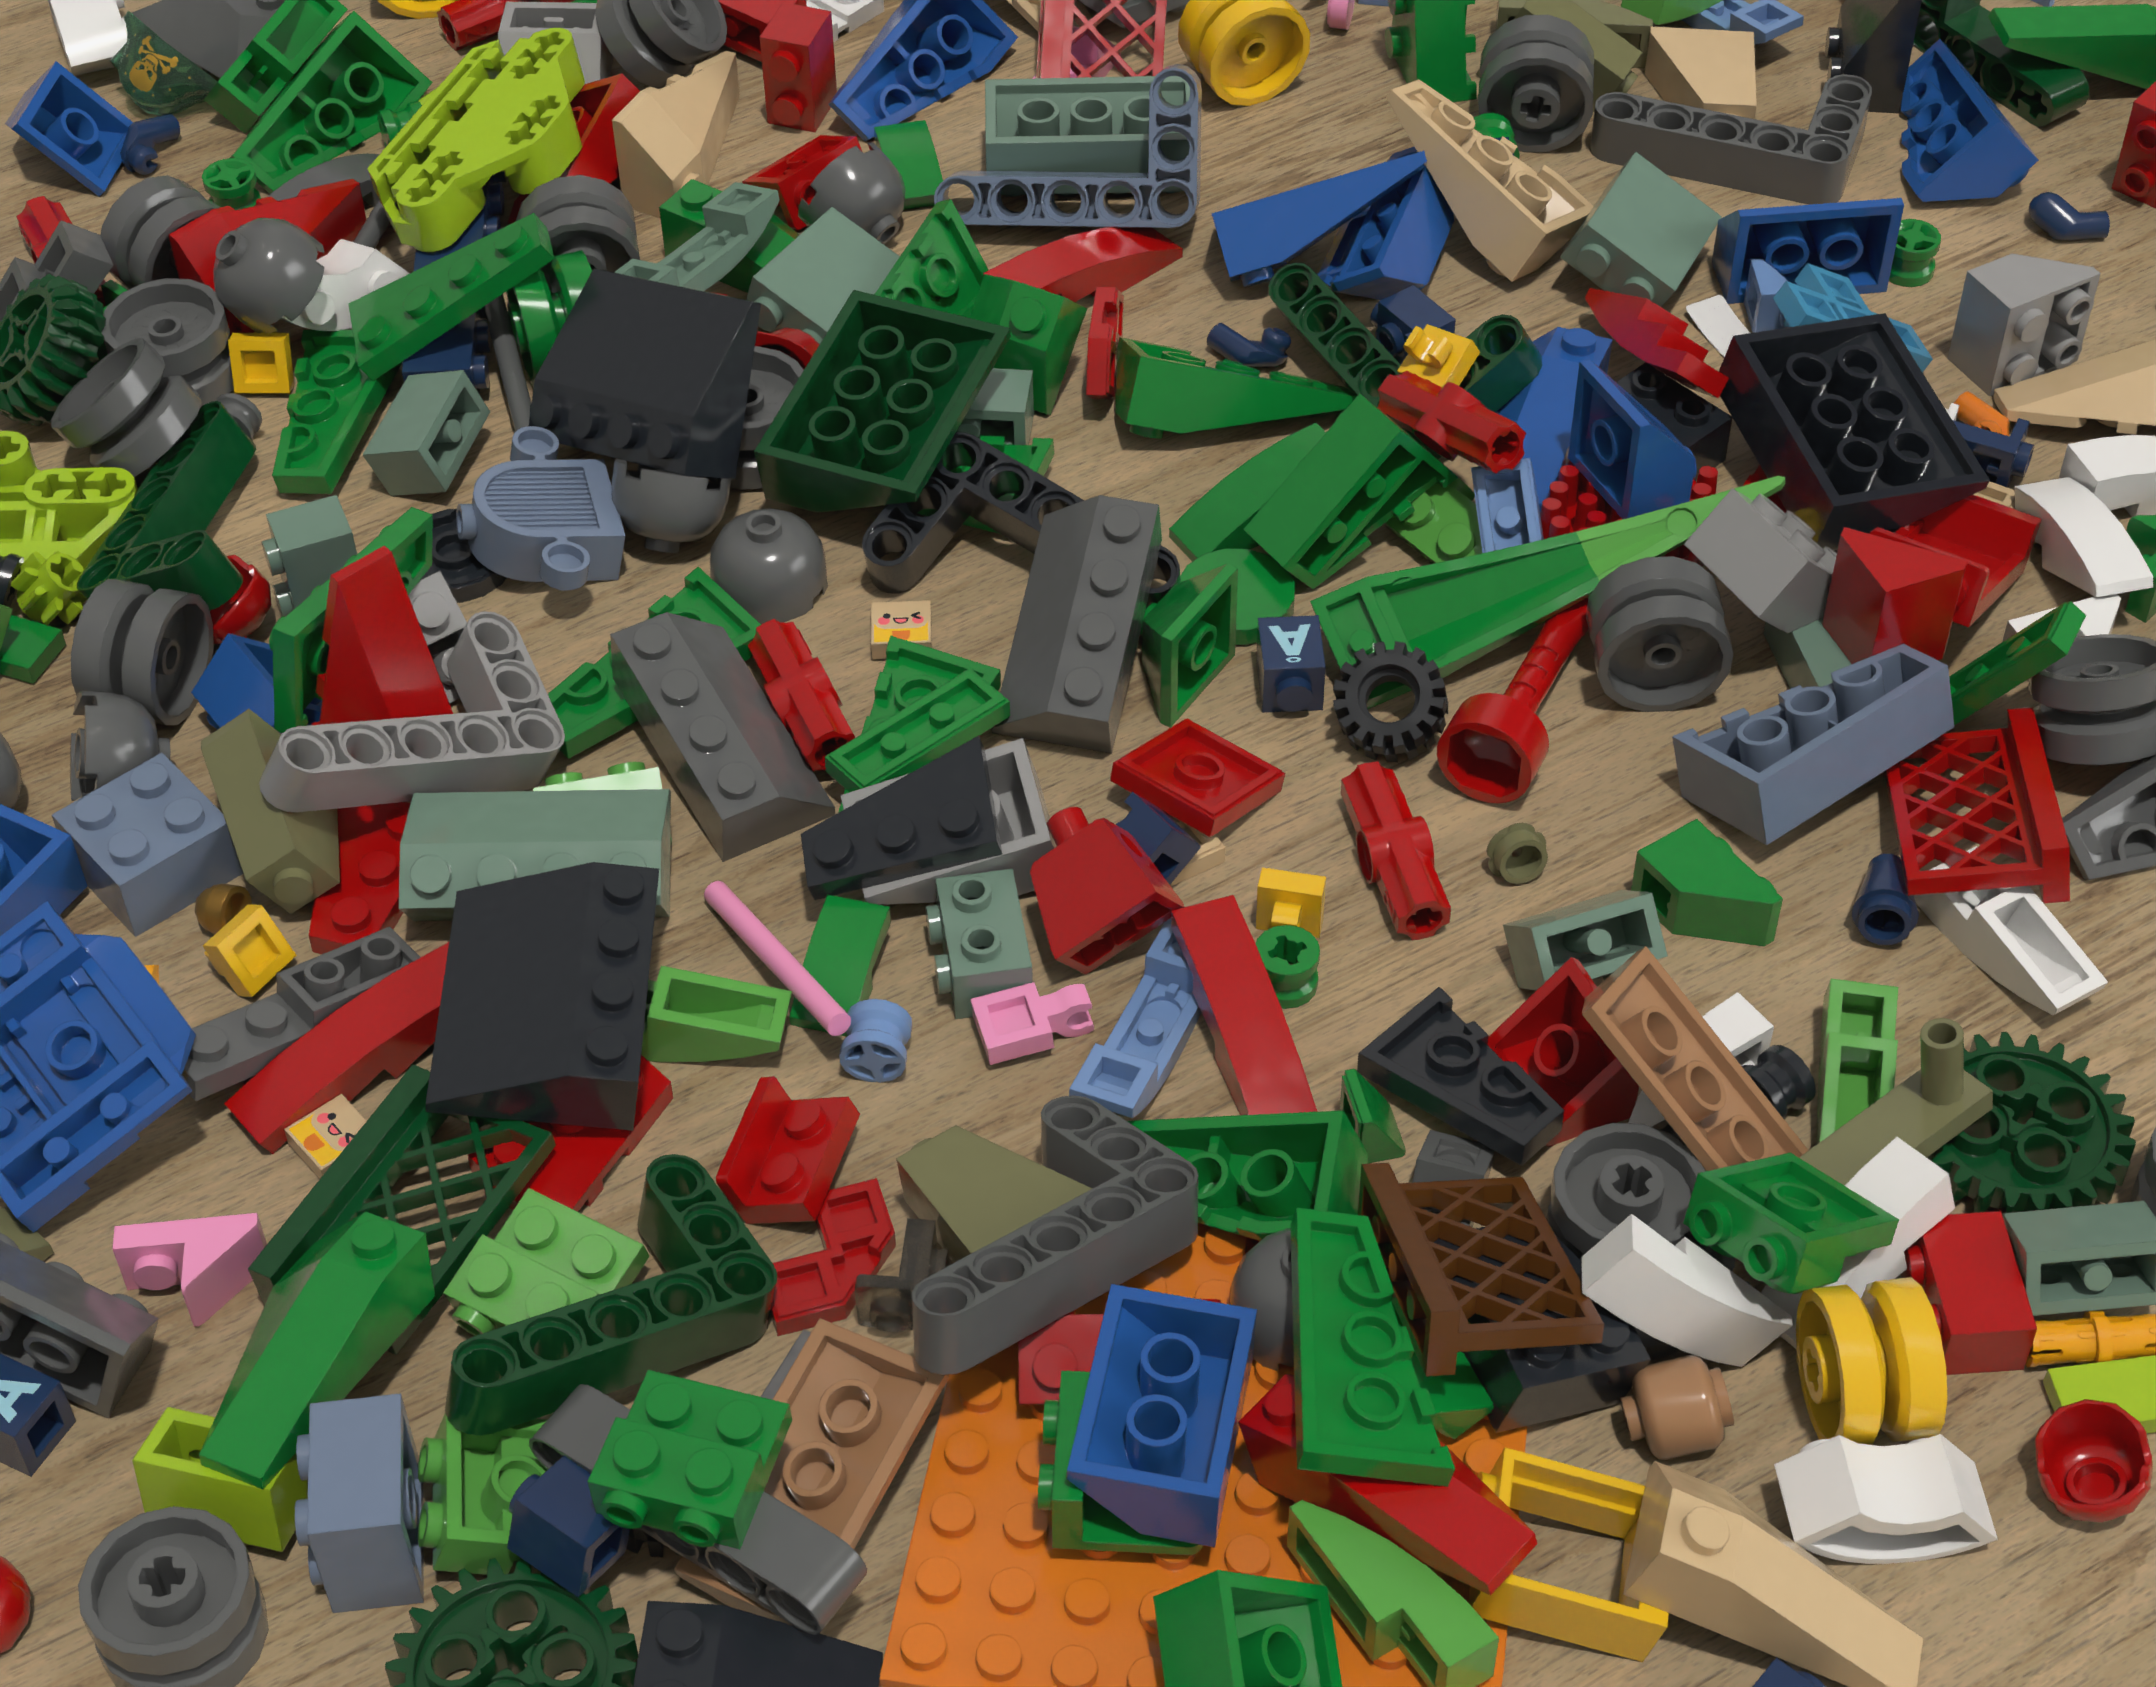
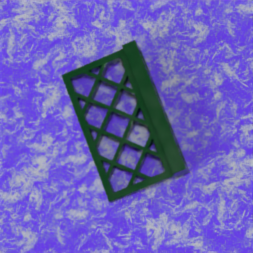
(385, 1147)

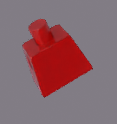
(1097, 890)

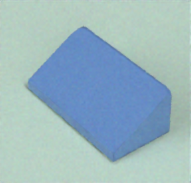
(1507, 506)

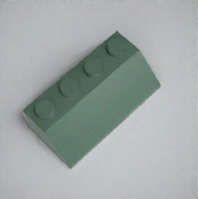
(1076, 126)
(499, 836)

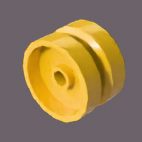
(1244, 46)
(1871, 1362)

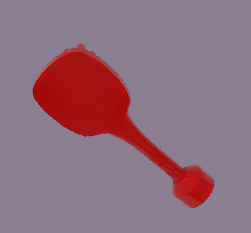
(1496, 738)

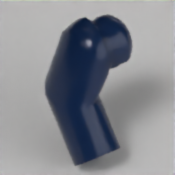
(140, 142)
(2064, 222)
(1251, 353)

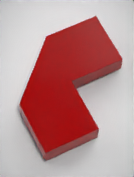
(1103, 340)
(855, 1242)

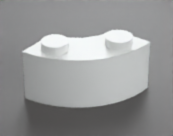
(89, 32)
(348, 275)
(1884, 1500)

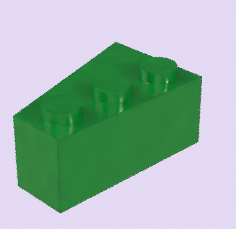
(1432, 45)
(1344, 492)

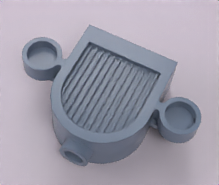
(544, 516)

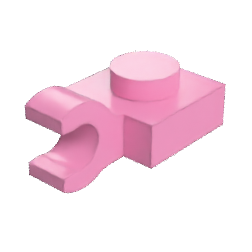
(1022, 1023)

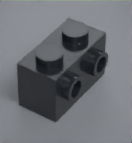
(1687, 415)

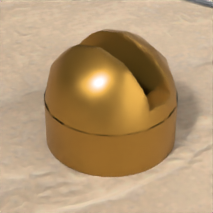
(219, 905)

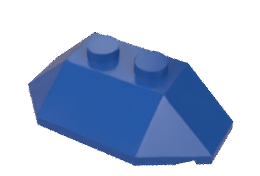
(1391, 240)

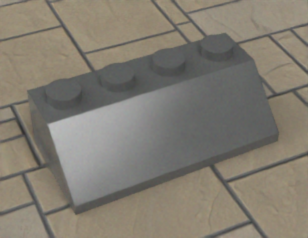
(1081, 623)
(716, 733)
(71, 1328)

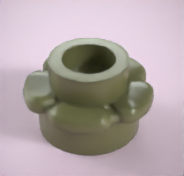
(1517, 853)

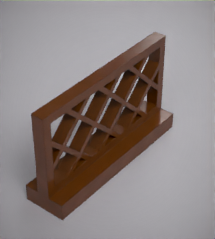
(1422, 1271)

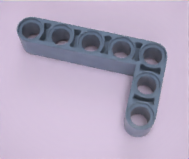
(1095, 185)

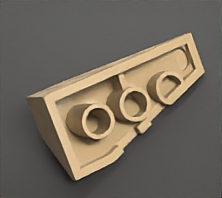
(675, 132)
(1501, 202)
(2109, 388)
(1743, 1578)

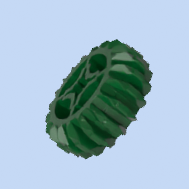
(47, 347)

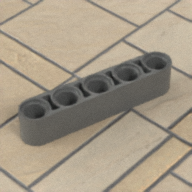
(785, 1557)

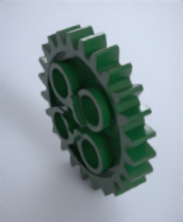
(2047, 1138)
(472, 1634)

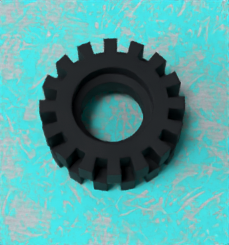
(1391, 666)

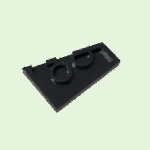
(908, 828)
(1458, 1078)

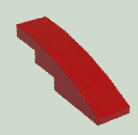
(1092, 260)
(1656, 339)
(1241, 1010)
(346, 1050)

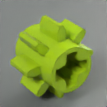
(49, 587)

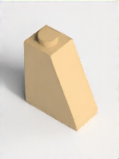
(1704, 68)

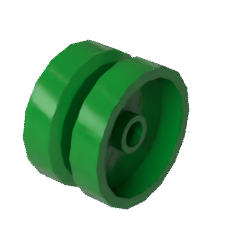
(540, 315)

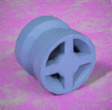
(876, 1041)

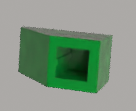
(1706, 888)

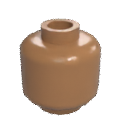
(1678, 1407)

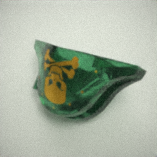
(157, 74)

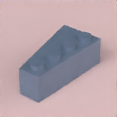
(1816, 744)

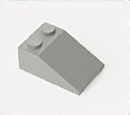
(1020, 822)

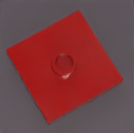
(1197, 777)

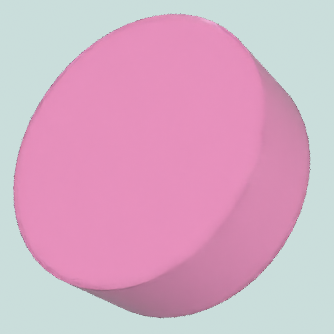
(1340, 13)

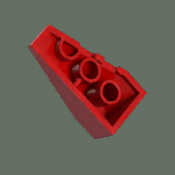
(593, 113)
(322, 211)
(376, 648)
(1449, 1528)

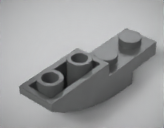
(249, 1038)

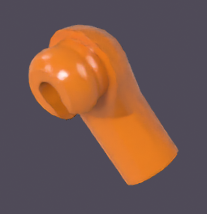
(1980, 414)

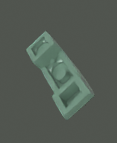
(732, 228)

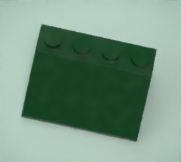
(876, 405)

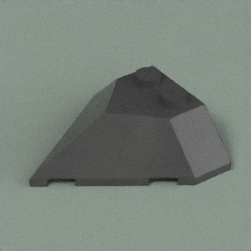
(209, 30)

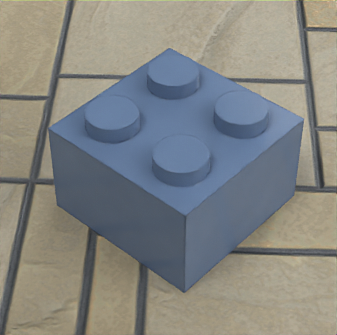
(149, 843)
(361, 1503)

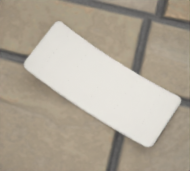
(1716, 322)

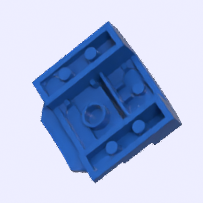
(83, 1060)

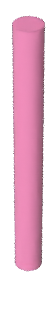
(777, 959)

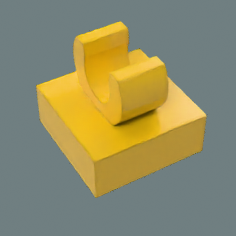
(1438, 355)
(261, 362)
(1290, 900)
(249, 950)

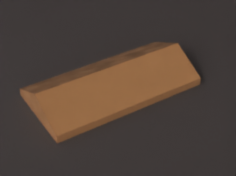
(1685, 1067)
(849, 1432)

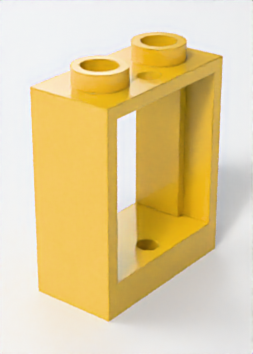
(1588, 1502)

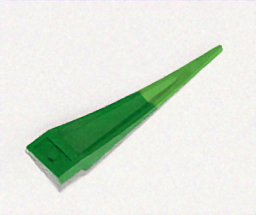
(1487, 599)

